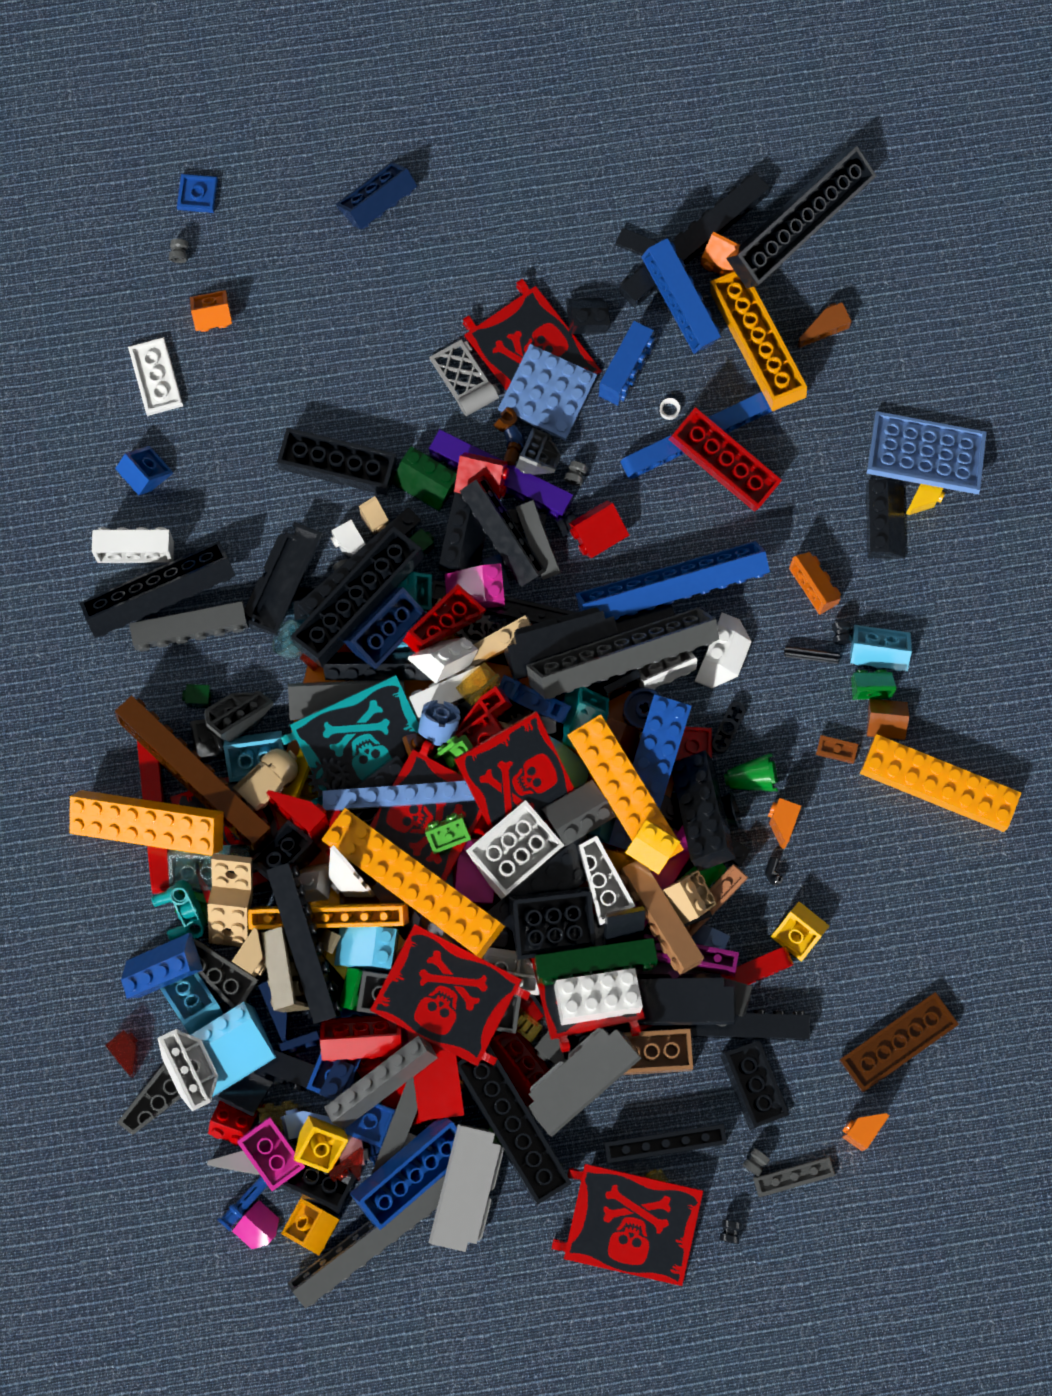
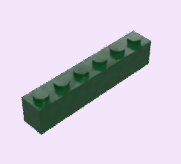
(595, 960)

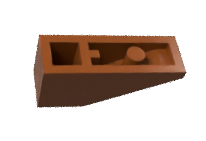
(831, 321)

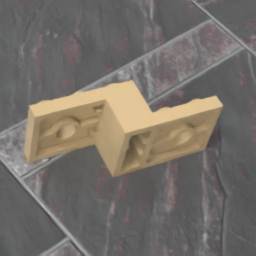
(230, 899)

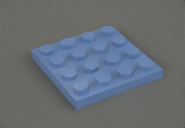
(548, 392)

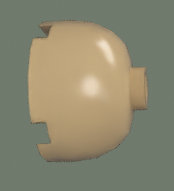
(282, 764)

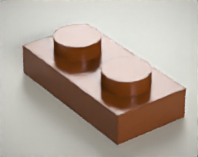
(836, 749)

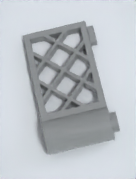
(478, 395)

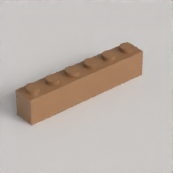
(661, 917)

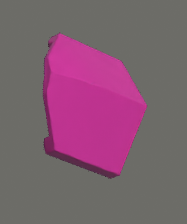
(257, 1226)

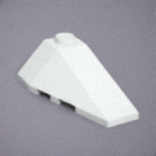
(345, 877)

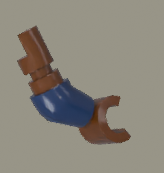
(513, 436)

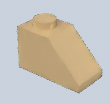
(373, 515)

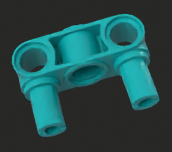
(187, 909)

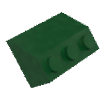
(425, 479)

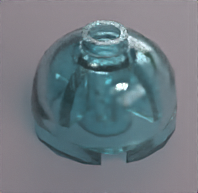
(283, 644)

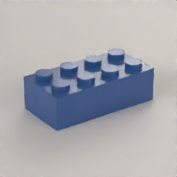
(626, 363)

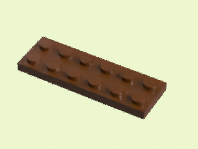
(898, 1042)

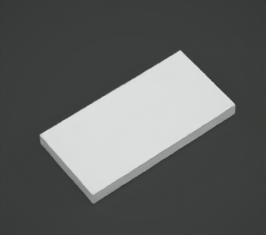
(155, 376)

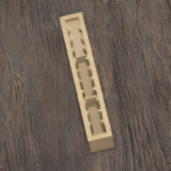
(496, 643)

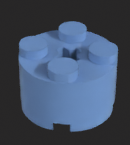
(439, 722)

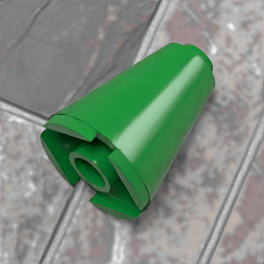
(755, 775)

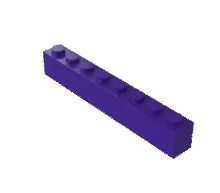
(520, 485)

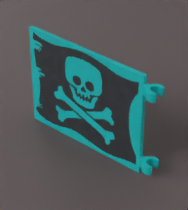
(357, 731)

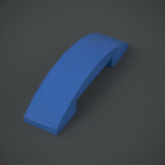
(532, 700)

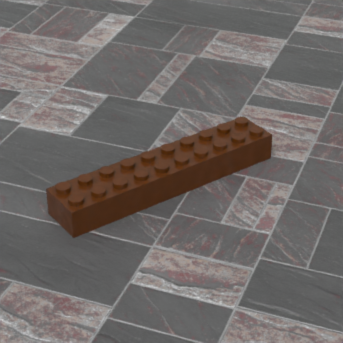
(192, 773)

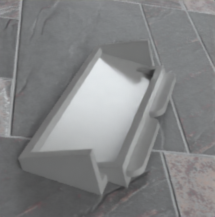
(466, 1188)

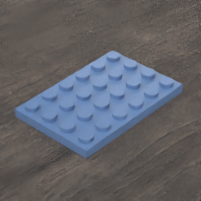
(927, 452)

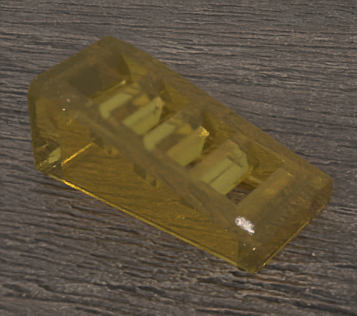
(530, 1020)

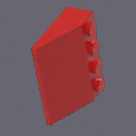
(304, 814)

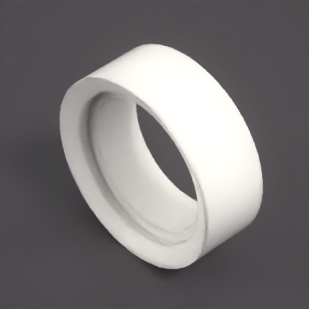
(671, 401)

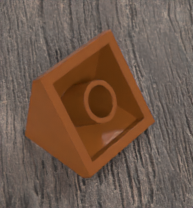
(887, 719)

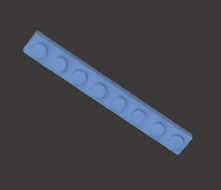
(396, 796)

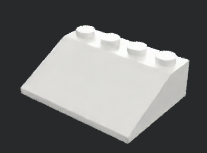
(514, 849)

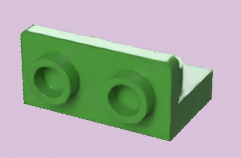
(455, 747)
(447, 833)

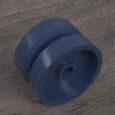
(634, 704)

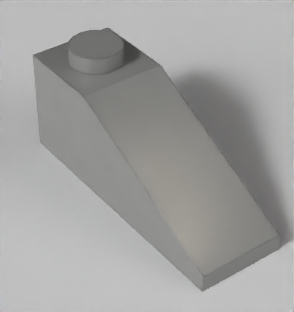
(236, 1161)

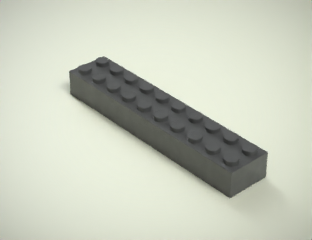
(622, 653)

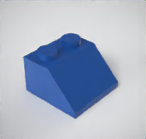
(143, 470)

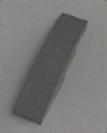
(537, 538)

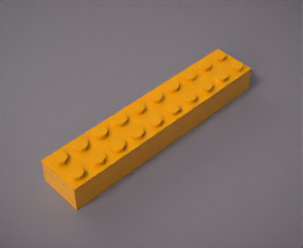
(413, 883)

